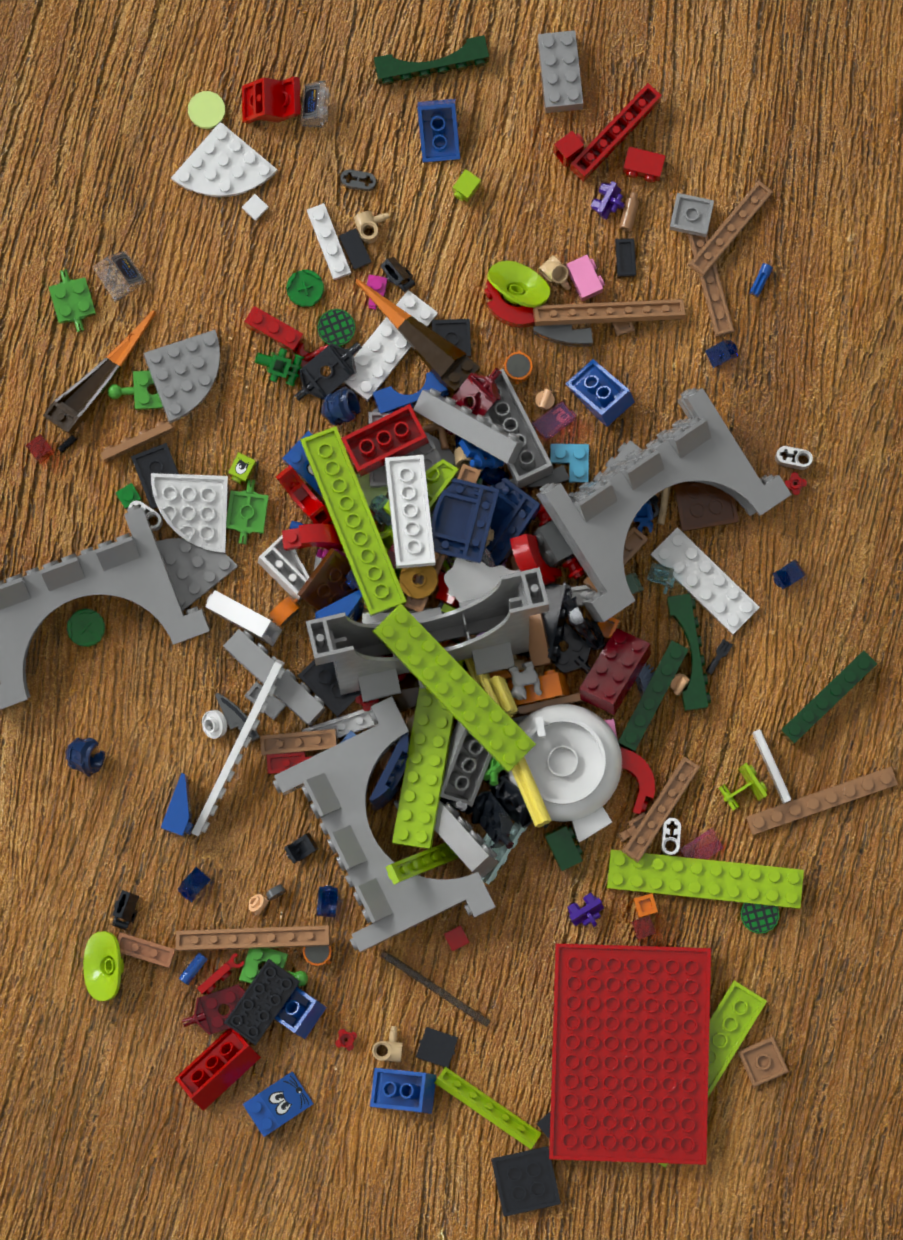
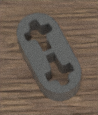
(359, 175)

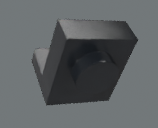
(301, 848)

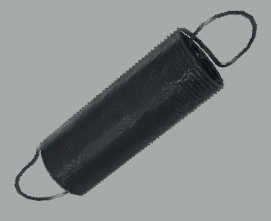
(67, 443)

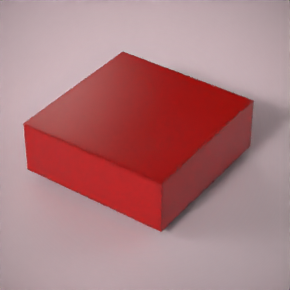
(456, 938)

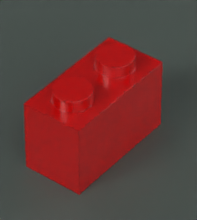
(568, 148)
(643, 164)

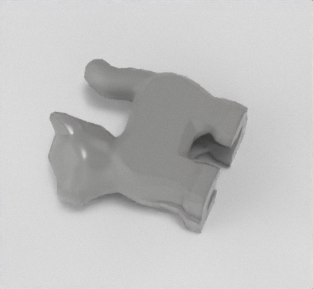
(526, 677)

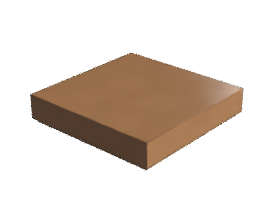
(763, 1061)

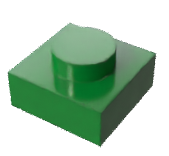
(127, 495)

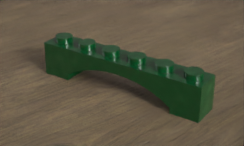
(392, 69)
(681, 609)
(652, 696)
(828, 697)

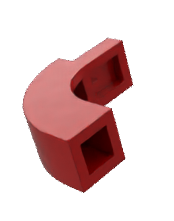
(505, 313)
(303, 497)
(311, 536)
(528, 557)
(643, 774)

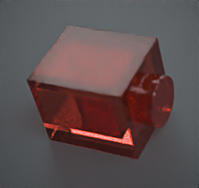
(40, 448)
(643, 927)

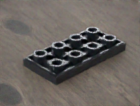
(262, 1001)

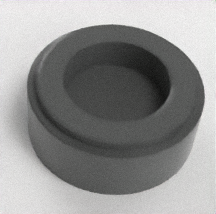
(275, 892)

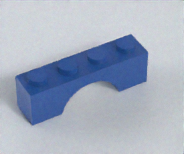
(389, 400)

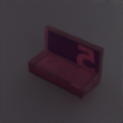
(554, 421)
(703, 846)

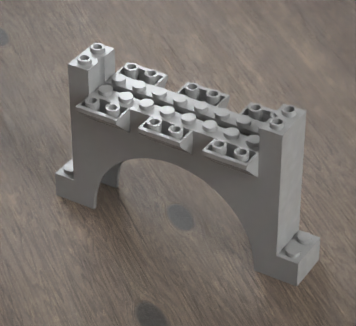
(602, 511)
(123, 569)
(500, 614)
(338, 787)

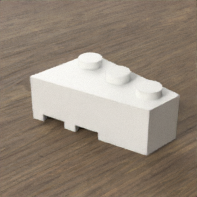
(284, 568)

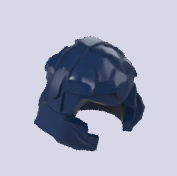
(338, 406)
(79, 756)

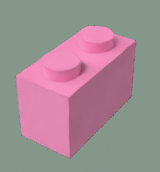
(585, 278)

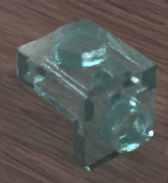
(376, 507)
(661, 575)

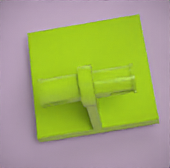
(757, 787)

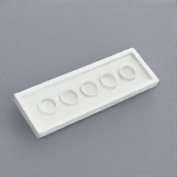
(386, 348)
(410, 511)
(705, 581)

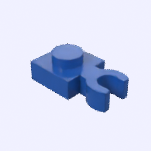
(644, 516)

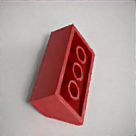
(217, 1068)

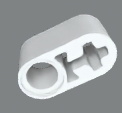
(790, 451)
(151, 513)
(666, 831)

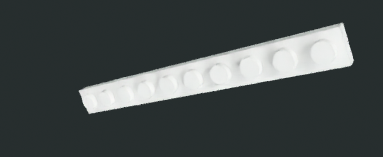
(242, 741)

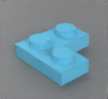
(576, 456)

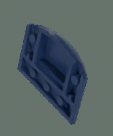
(510, 519)
(463, 520)
(392, 776)

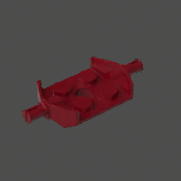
(481, 389)
(207, 1009)

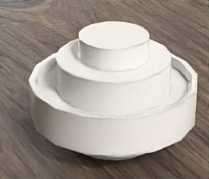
(214, 724)

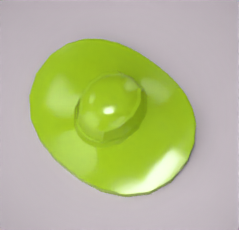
(519, 283)
(103, 966)

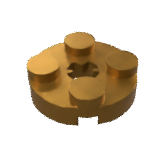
(416, 590)

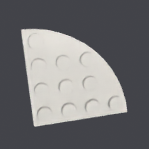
(223, 166)
(194, 507)

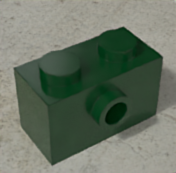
(563, 847)

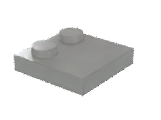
(691, 215)

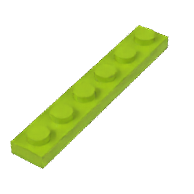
(420, 863)
(488, 1108)

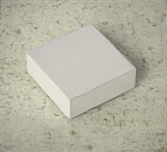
(255, 207)
(540, 727)

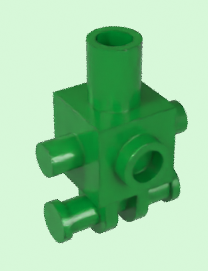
(279, 365)

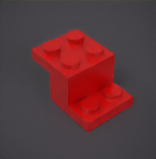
(271, 100)

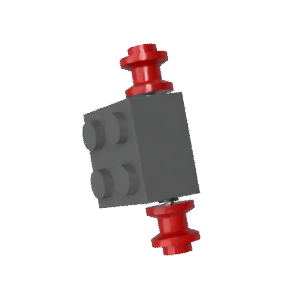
(553, 546)

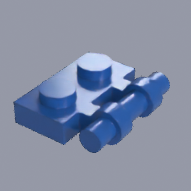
(478, 455)

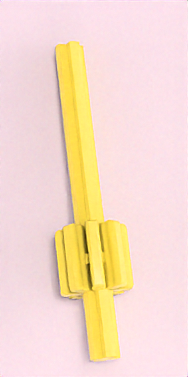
(499, 691)

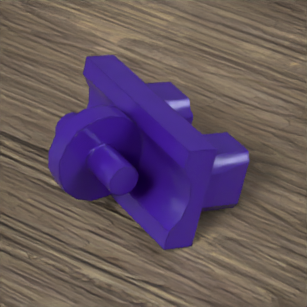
(611, 200)
(588, 913)

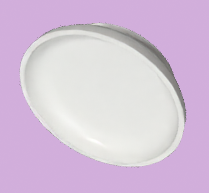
(574, 763)

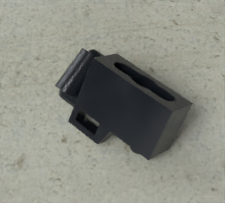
(398, 274)
(125, 909)

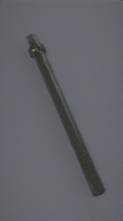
(435, 988)

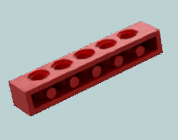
(615, 132)

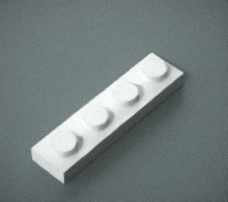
(328, 241)

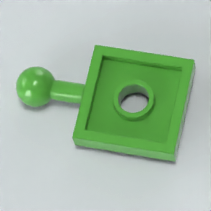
(142, 398)
(261, 955)

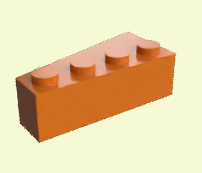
(551, 685)

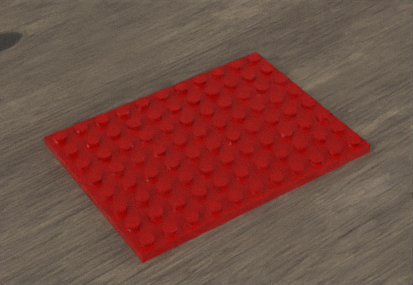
(630, 1054)

